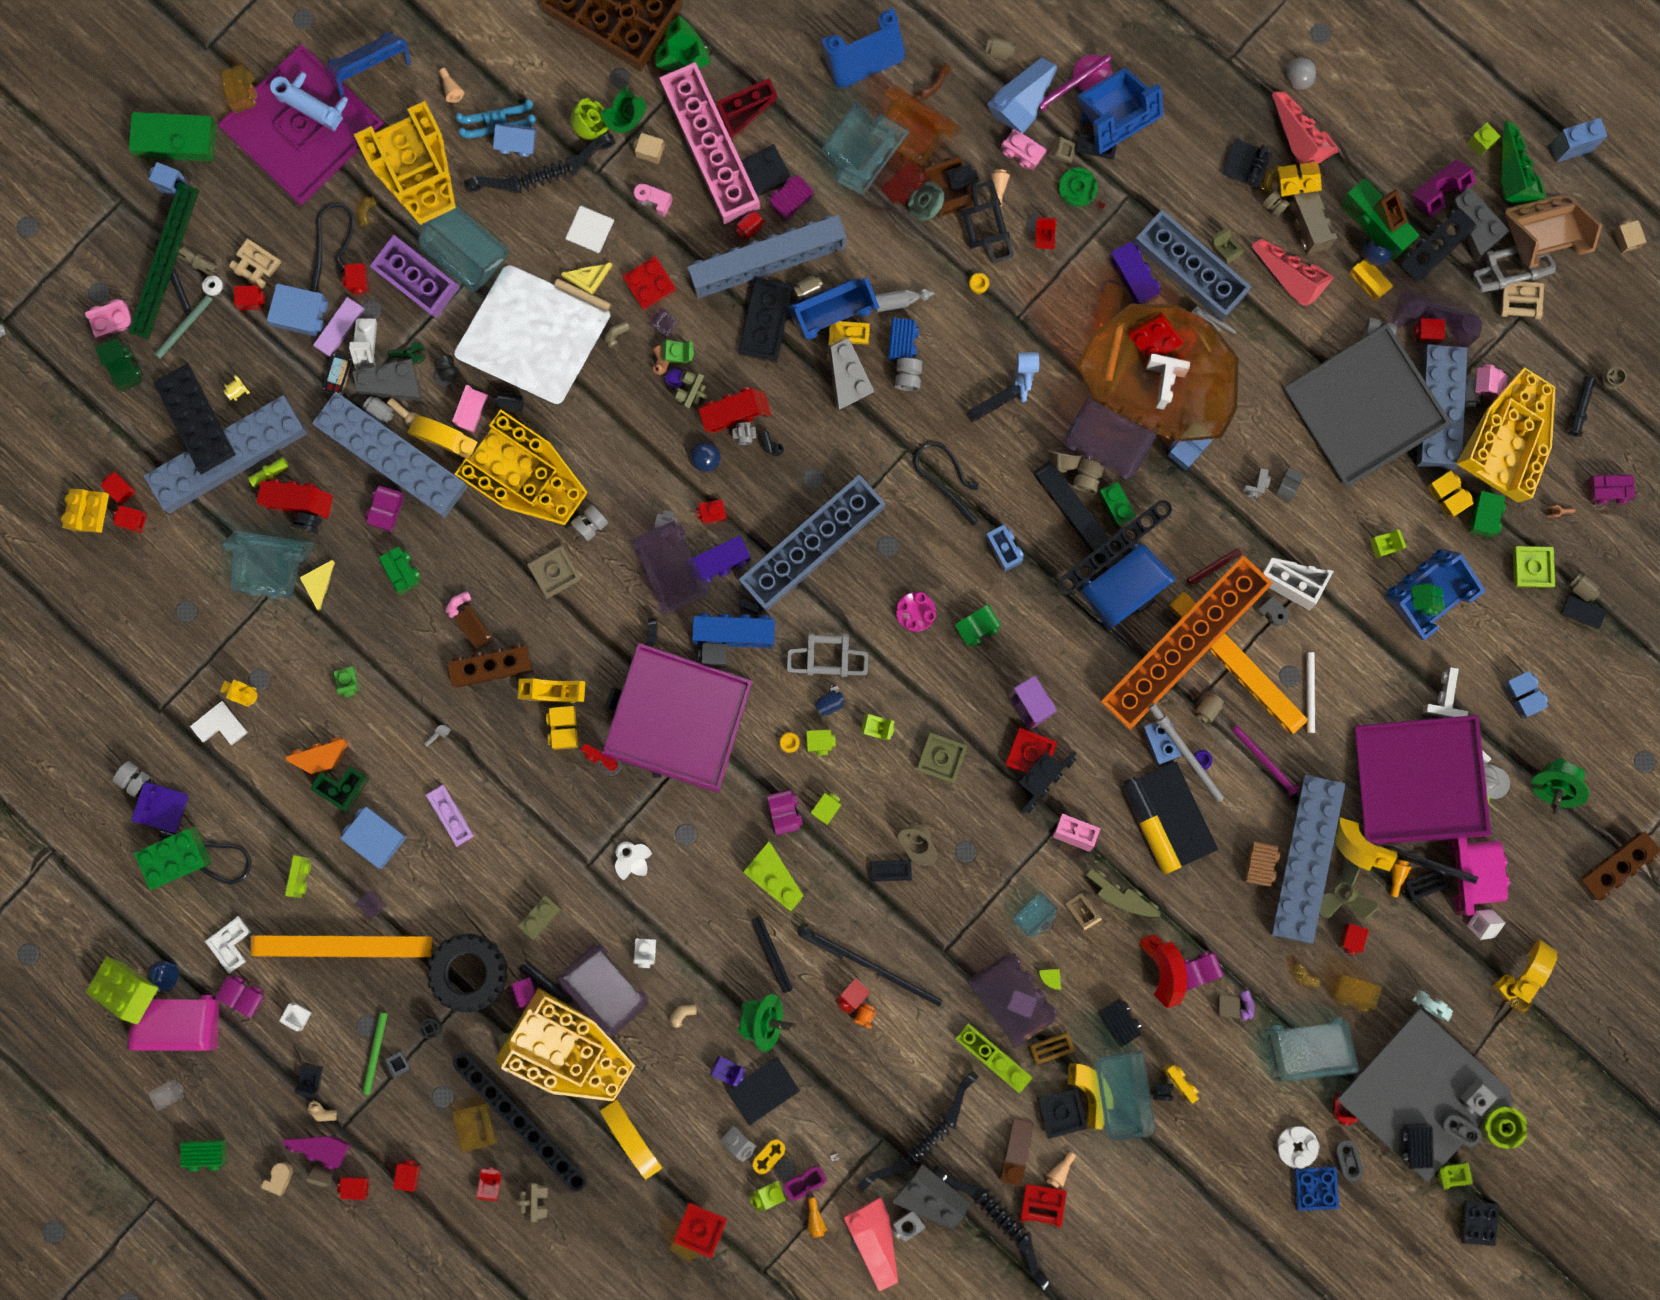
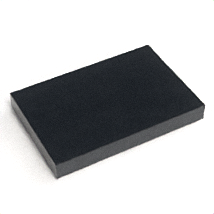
(763, 1091)

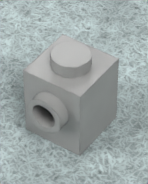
(1477, 1098)

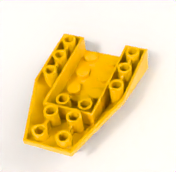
(1513, 437)
(522, 472)
(564, 1052)

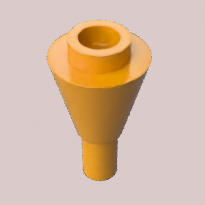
(1399, 873)
(815, 1222)

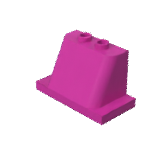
(1486, 862)

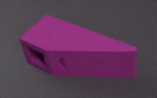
(327, 1149)

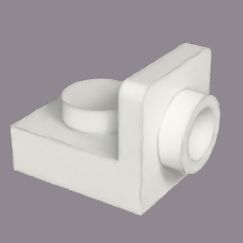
(644, 952)

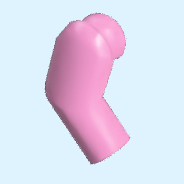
(455, 601)

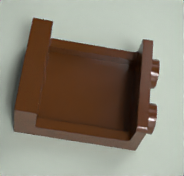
(953, 200)

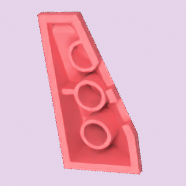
(1304, 138)
(1300, 280)
(873, 1237)

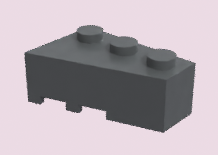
(932, 1198)

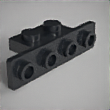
(1041, 776)

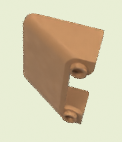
(1552, 226)

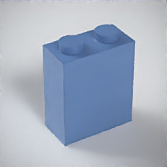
(1578, 140)
(297, 310)
(373, 837)

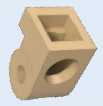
(280, 1178)

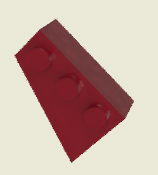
(745, 106)

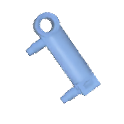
(307, 104)
(1024, 372)

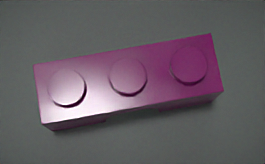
(1454, 177)

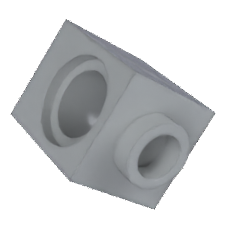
(917, 1226)

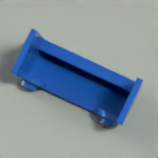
(832, 306)

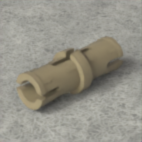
(197, 261)

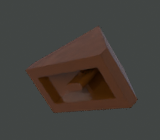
(1391, 211)

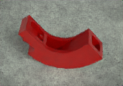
(1171, 969)

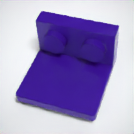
(160, 807)

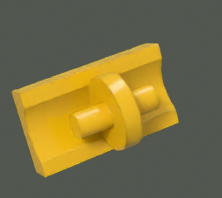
(239, 692)

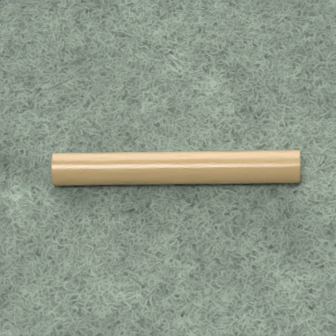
(582, 294)

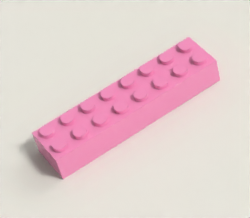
(709, 143)

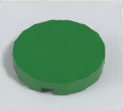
(1078, 187)

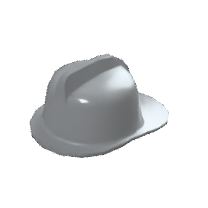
(1496, 781)

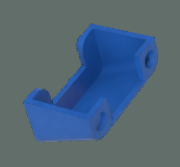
(1445, 570)

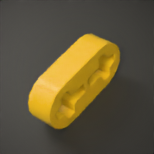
(765, 1153)

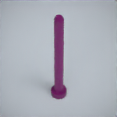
(1074, 81)
(1266, 761)

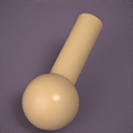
(408, 416)

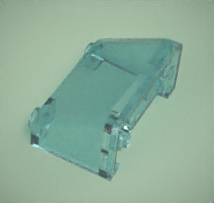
(1311, 1051)

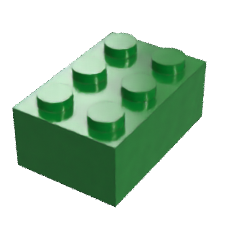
(172, 858)

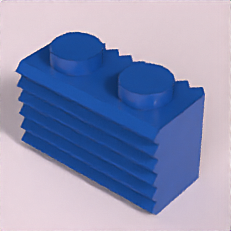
(902, 339)

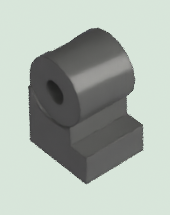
(1289, 484)
(1275, 611)

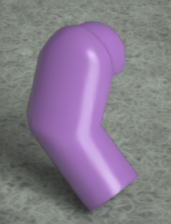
(1248, 1012)

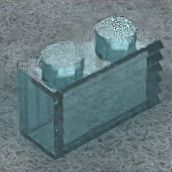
(1035, 915)

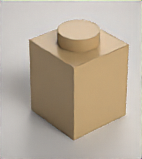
(648, 148)
(1629, 236)

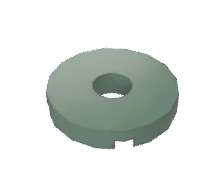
(931, 207)

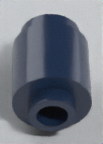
(830, 703)

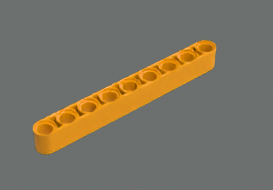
(1248, 674)
(341, 946)

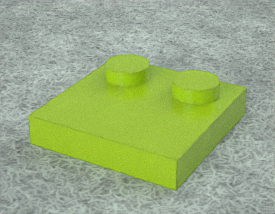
(1533, 567)
(296, 882)

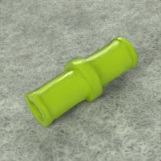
(268, 472)

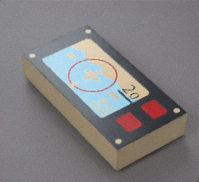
(337, 374)

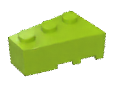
(773, 877)

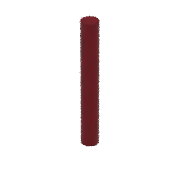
(1214, 566)

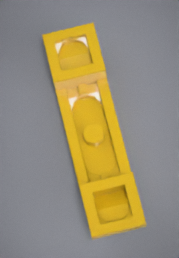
(630, 1139)

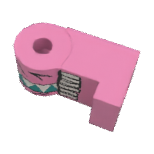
(654, 197)

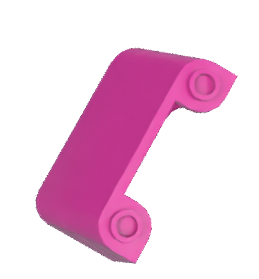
(177, 1025)

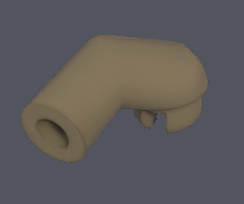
(613, 332)

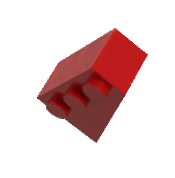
(734, 409)
(294, 497)

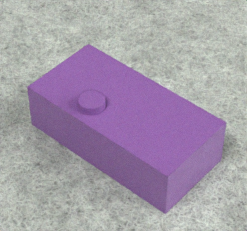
(415, 276)
(1032, 703)

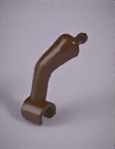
(930, 90)

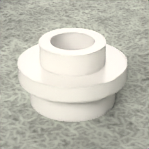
(216, 289)

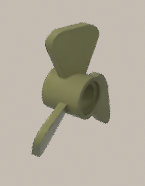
(1332, 901)

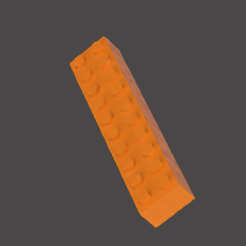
(1187, 642)

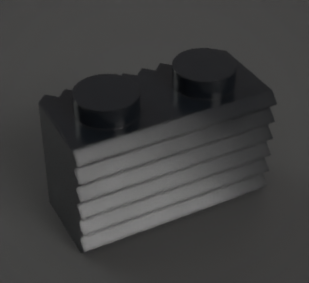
(1120, 1023)
(1418, 1146)

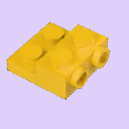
(84, 510)

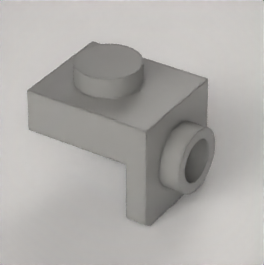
(1261, 483)
(738, 1144)

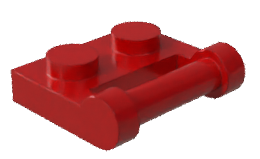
(595, 755)
(1043, 1198)

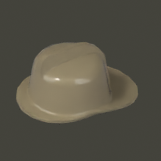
(1065, 458)
(918, 844)

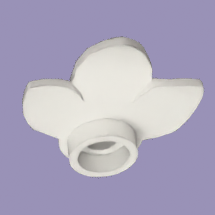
(634, 862)

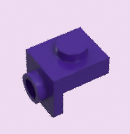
(727, 1071)

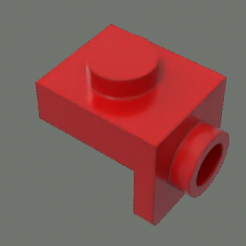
(1045, 233)
(1342, 1114)
(489, 1184)

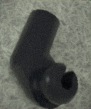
(769, 446)

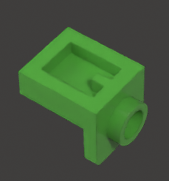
(677, 351)
(346, 682)

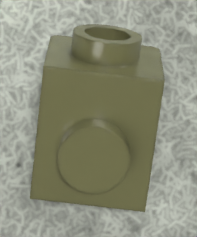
(1226, 246)

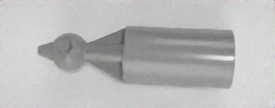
(900, 299)

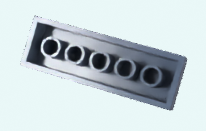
(1192, 265)
(1445, 375)

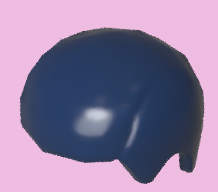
(1374, 254)
(704, 456)
(163, 975)

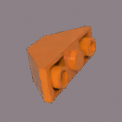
(319, 757)

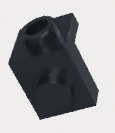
(963, 177)
(309, 1080)

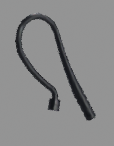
(340, 264)
(972, 485)
(166, 834)
(1444, 870)

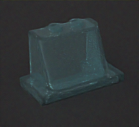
(862, 147)
(265, 563)

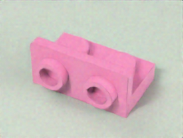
(1023, 150)
(109, 318)

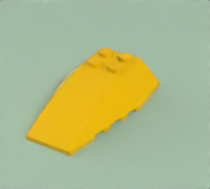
(412, 163)

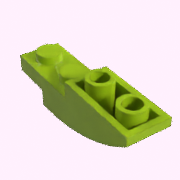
(994, 1058)

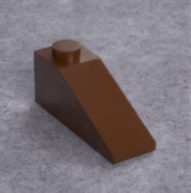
(1016, 1152)

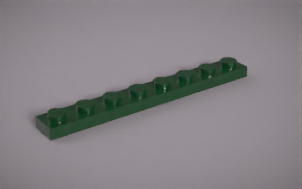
(164, 261)

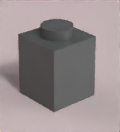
(713, 654)

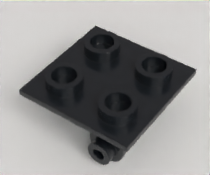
(1247, 163)
(1479, 1223)

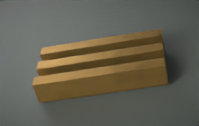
(1035, 1053)

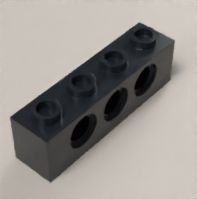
(1435, 256)

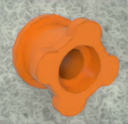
(864, 1015)

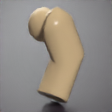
(679, 1014)
(320, 1113)

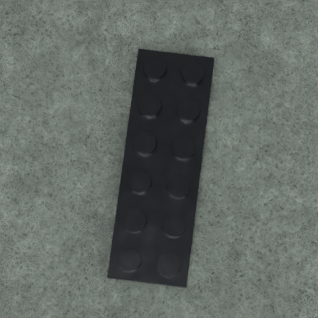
(194, 418)

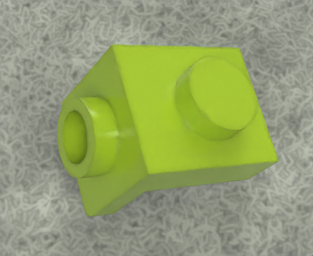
(1388, 543)
(877, 727)
(1455, 1175)
(766, 1197)

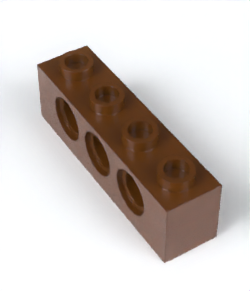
(458, 666)
(1591, 880)

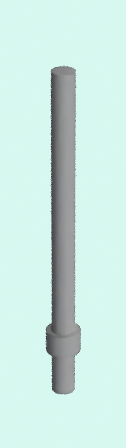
(1164, 722)

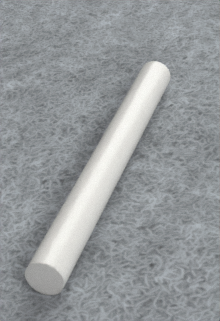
(1310, 676)

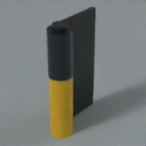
(1169, 818)

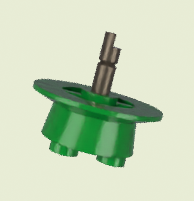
(1561, 785)
(763, 1021)

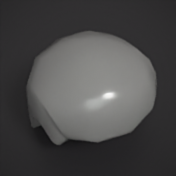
(1301, 73)

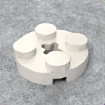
(1300, 1158)

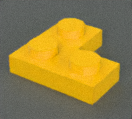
(856, 332)

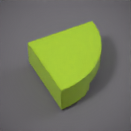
(1051, 978)

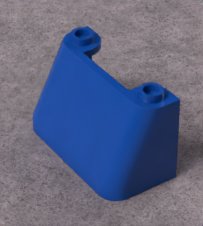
(865, 56)
(1126, 585)

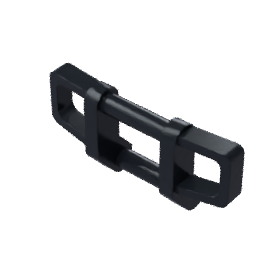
(1003, 234)

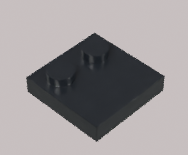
(765, 170)
(1062, 1113)

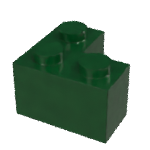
(119, 362)
(341, 793)

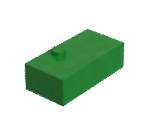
(172, 136)
(1360, 205)

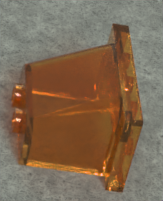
(924, 125)

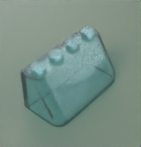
(463, 247)
(1125, 1095)

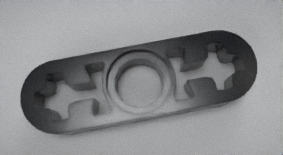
(993, 403)

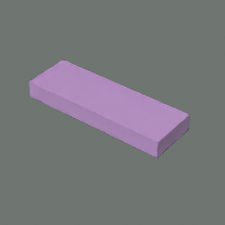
(339, 327)
(450, 815)

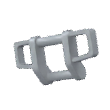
(1499, 280)
(811, 669)

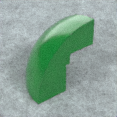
(681, 47)

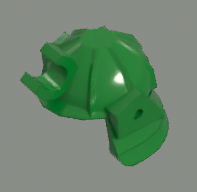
(625, 113)

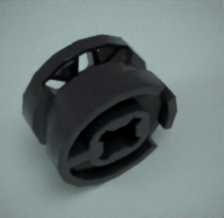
(306, 523)

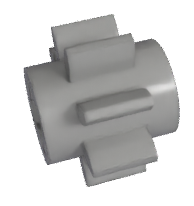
(744, 433)
(664, 518)

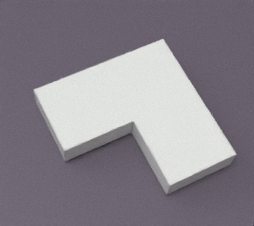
(219, 719)
(224, 943)

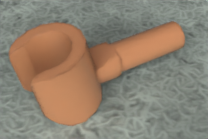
(1557, 511)

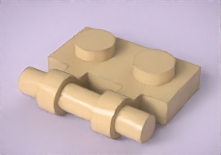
(258, 258)

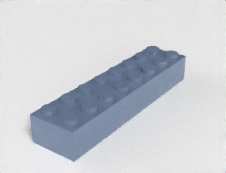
(767, 256)
(252, 440)
(390, 455)
(812, 543)
(1308, 859)

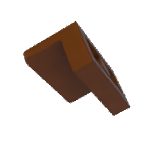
(473, 628)

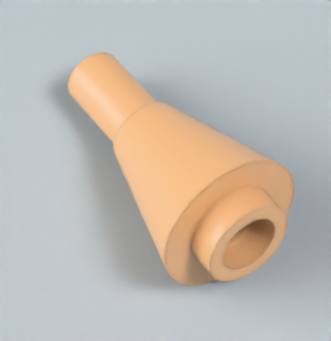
(452, 90)
(1000, 181)
(1058, 1175)

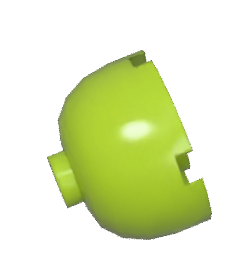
(587, 119)

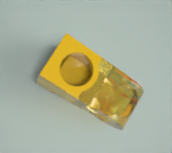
(1503, 987)

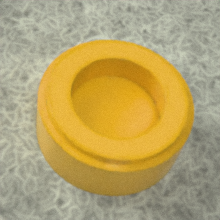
(978, 283)
(789, 742)

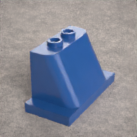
(1120, 108)

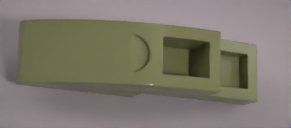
(1128, 901)

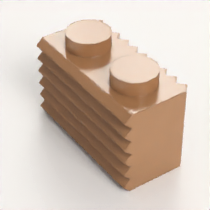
(1261, 864)

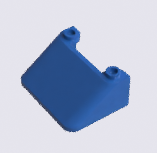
(365, 57)

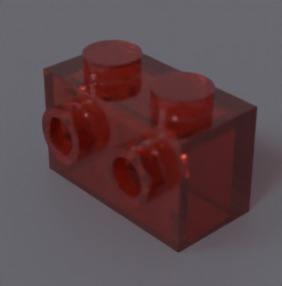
(904, 182)

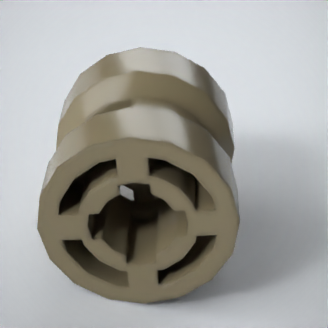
(1279, 207)
(1617, 376)

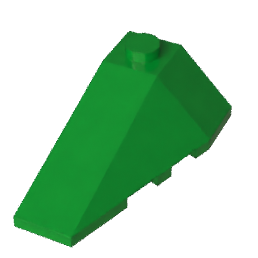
(1517, 175)

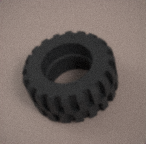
(439, 977)

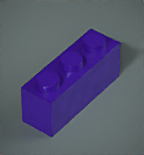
(1135, 273)
(722, 559)

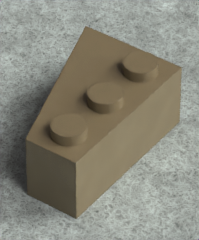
(1311, 222)

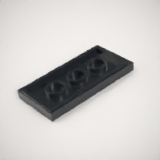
(766, 320)

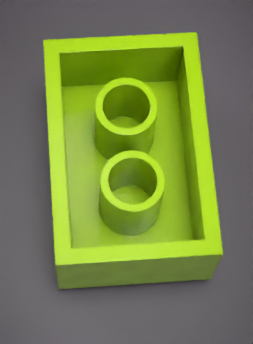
(121, 990)

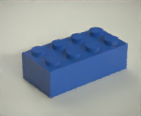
(734, 631)

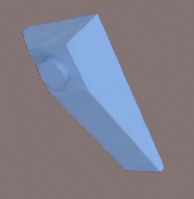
(1020, 98)

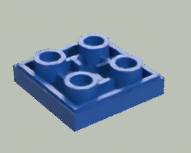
(1316, 1188)

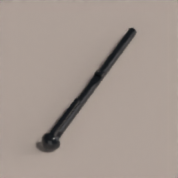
(840, 951)

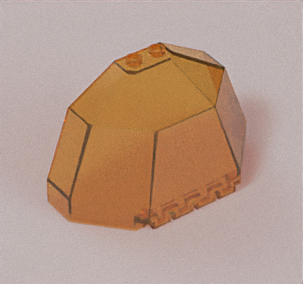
(1201, 400)

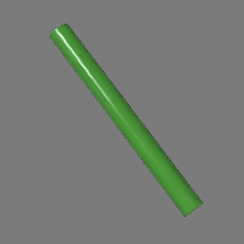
(374, 1053)

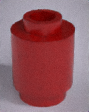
(749, 225)

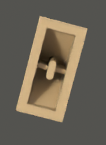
(1083, 912)

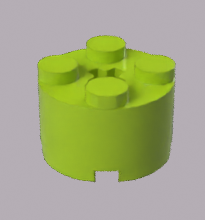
(1514, 1124)

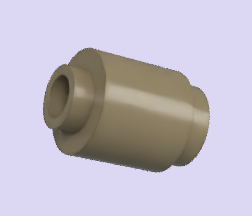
(1000, 48)
(808, 288)
(1585, 588)
(1209, 708)

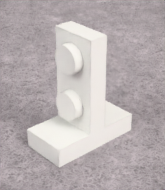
(364, 344)
(1169, 369)
(1446, 697)

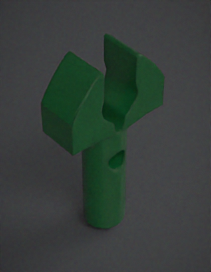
(408, 353)

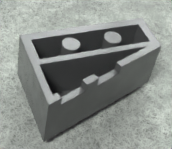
(1489, 227)
(390, 380)

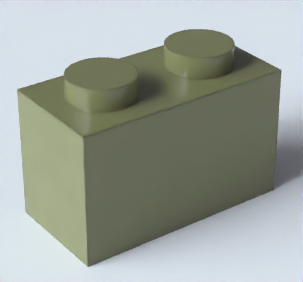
(540, 917)

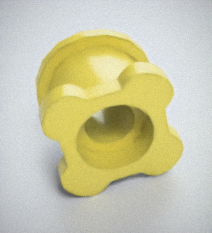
(235, 388)

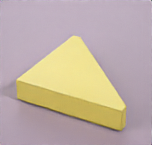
(588, 277)
(317, 582)

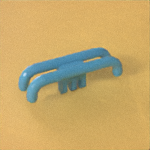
(494, 117)

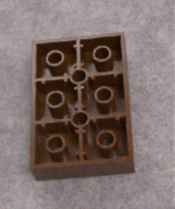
(620, 27)

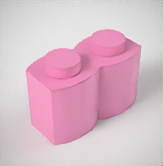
(1490, 381)

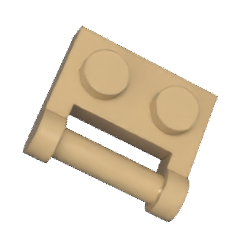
(1522, 293)

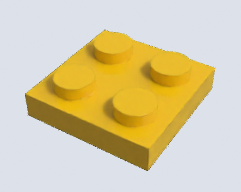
(1185, 1088)

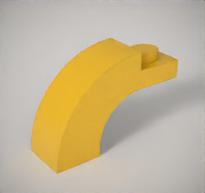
(442, 435)
(551, 691)
(1359, 850)
(1537, 971)
(1087, 1080)

